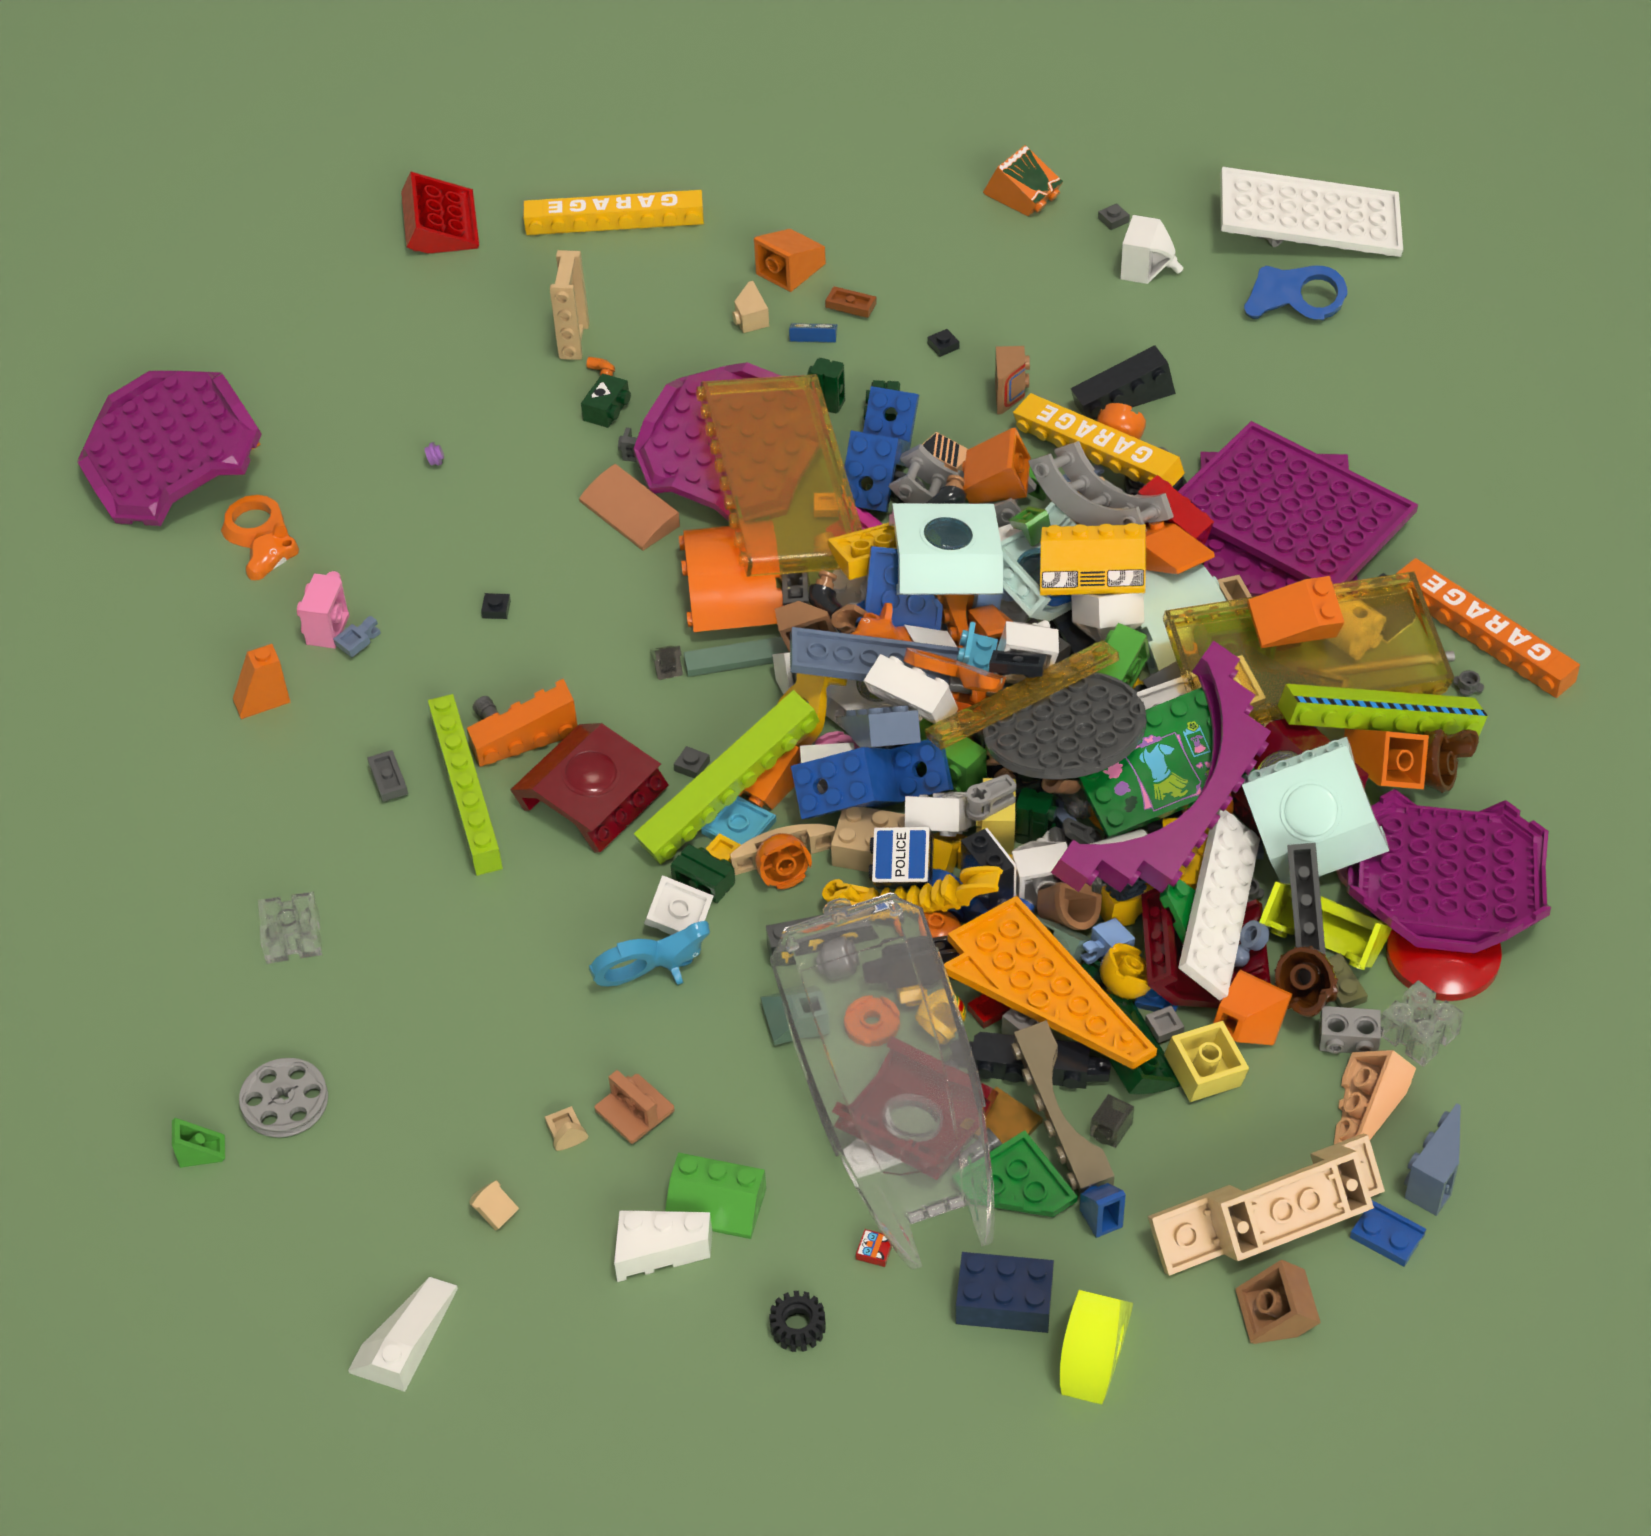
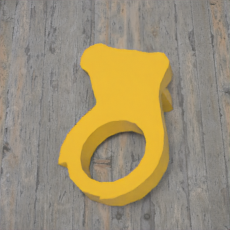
(813, 689)

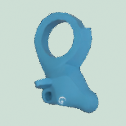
(669, 953)

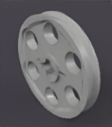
(281, 1108)

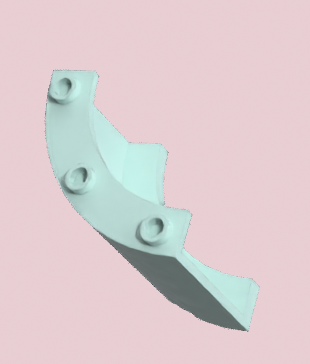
(1170, 592)

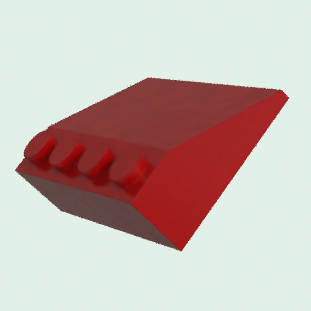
(438, 215)

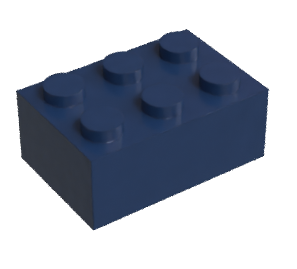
(1004, 1292)

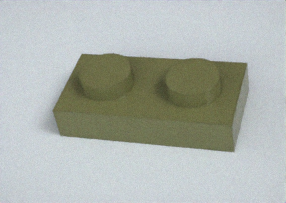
(1350, 990)

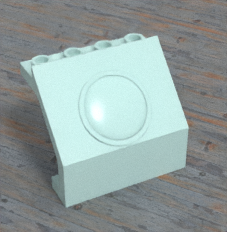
(1318, 802)

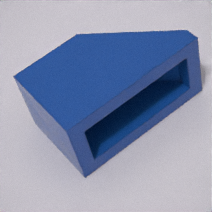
(1103, 1208)

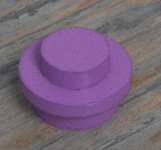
(434, 454)

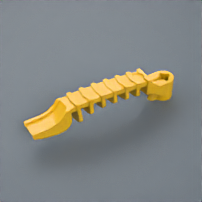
(941, 896)

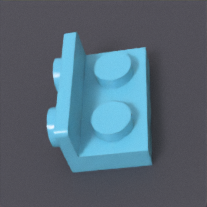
(976, 649)

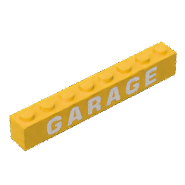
(613, 212)
(1099, 442)

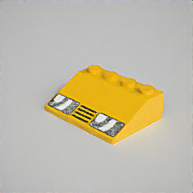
(1093, 559)

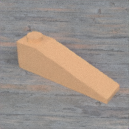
(1373, 1089)

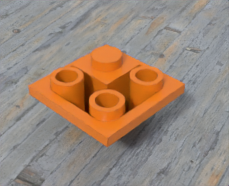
(1253, 1010)

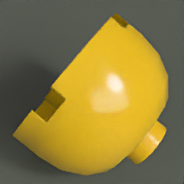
(1124, 972)

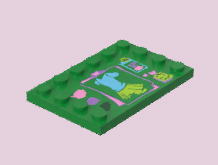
(1161, 772)

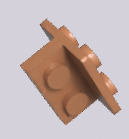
(633, 1106)

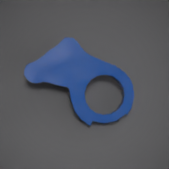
(1279, 287)

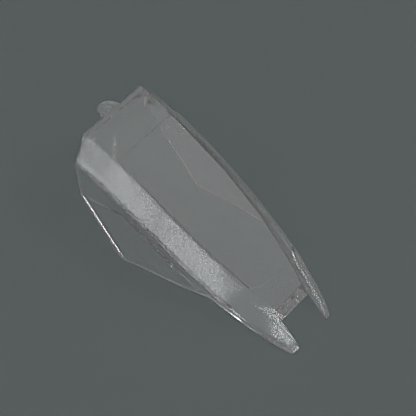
(888, 1063)

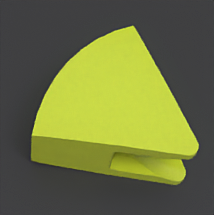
(1092, 1345)

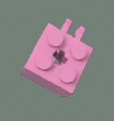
(323, 610)

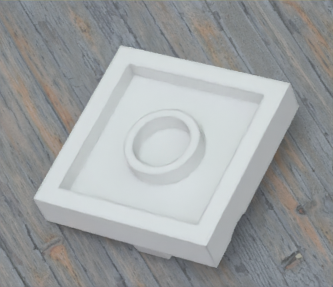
(677, 906)

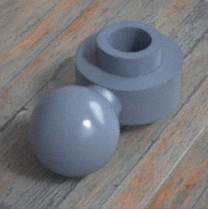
(1252, 937)

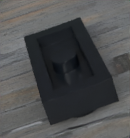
(1018, 663)

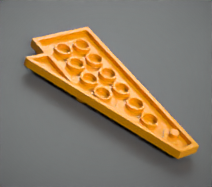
(1029, 970)

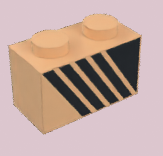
(946, 451)

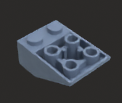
(881, 726)
(1436, 1167)

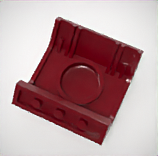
(593, 782)
(1164, 952)

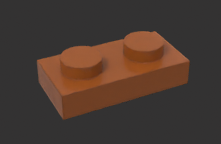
(850, 302)

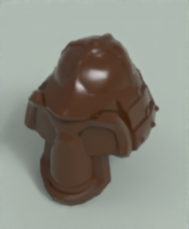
(1443, 755)
(1309, 979)

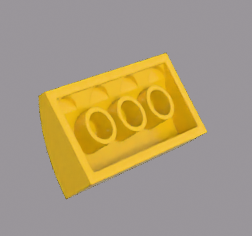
(853, 549)

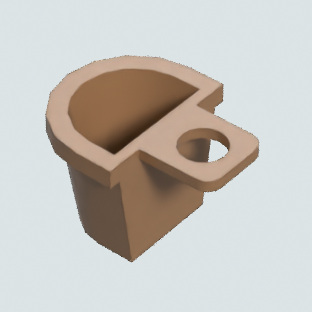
(1068, 906)

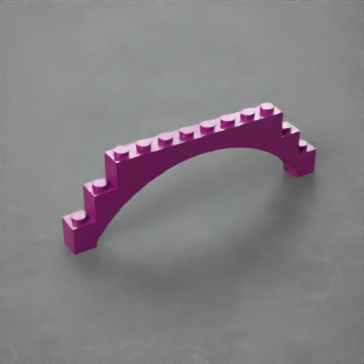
(1162, 853)

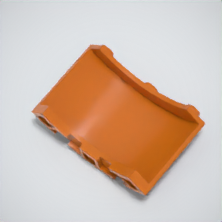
(719, 586)

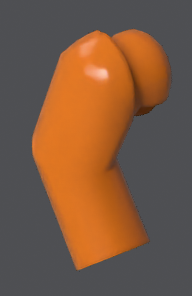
(600, 364)

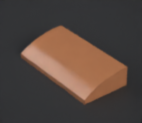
(630, 507)

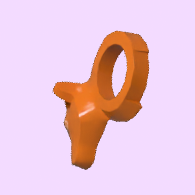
(882, 626)
(972, 678)

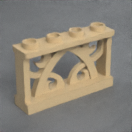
(569, 304)

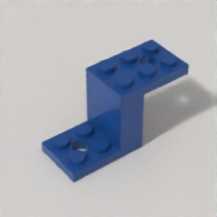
(880, 446)
(870, 778)

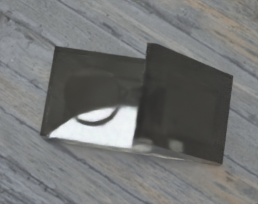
(667, 661)

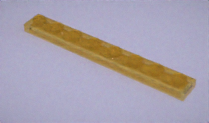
(1021, 695)

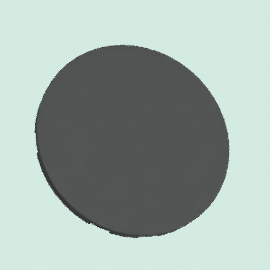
(1071, 730)

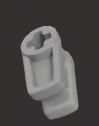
(991, 795)

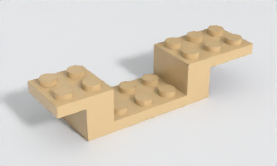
(1272, 1213)

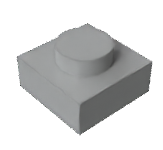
(1164, 1024)

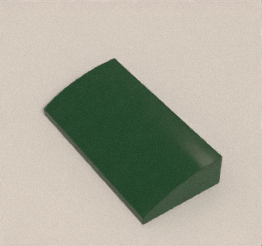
(1155, 1073)

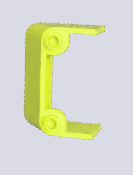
(1345, 929)

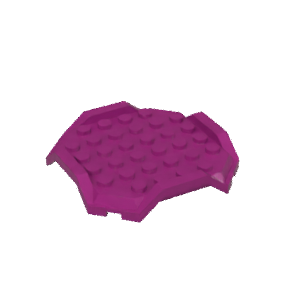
(165, 441)
(674, 441)
(1454, 874)

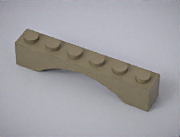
(1084, 1160)

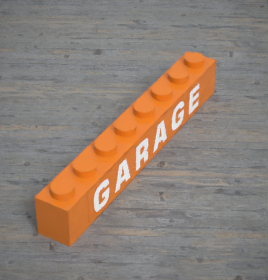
(1494, 632)

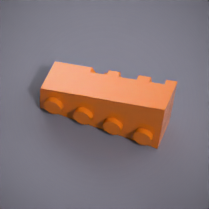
(524, 726)

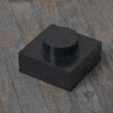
(943, 342)
(495, 606)

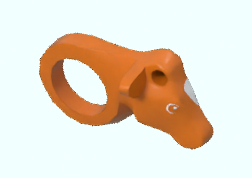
(267, 543)

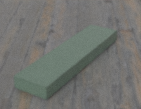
(733, 656)

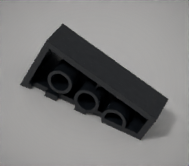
(1131, 382)

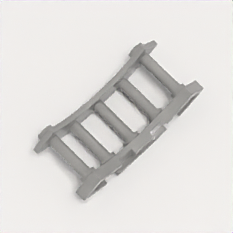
(932, 470)
(1103, 500)

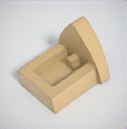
(565, 1129)
(493, 1204)

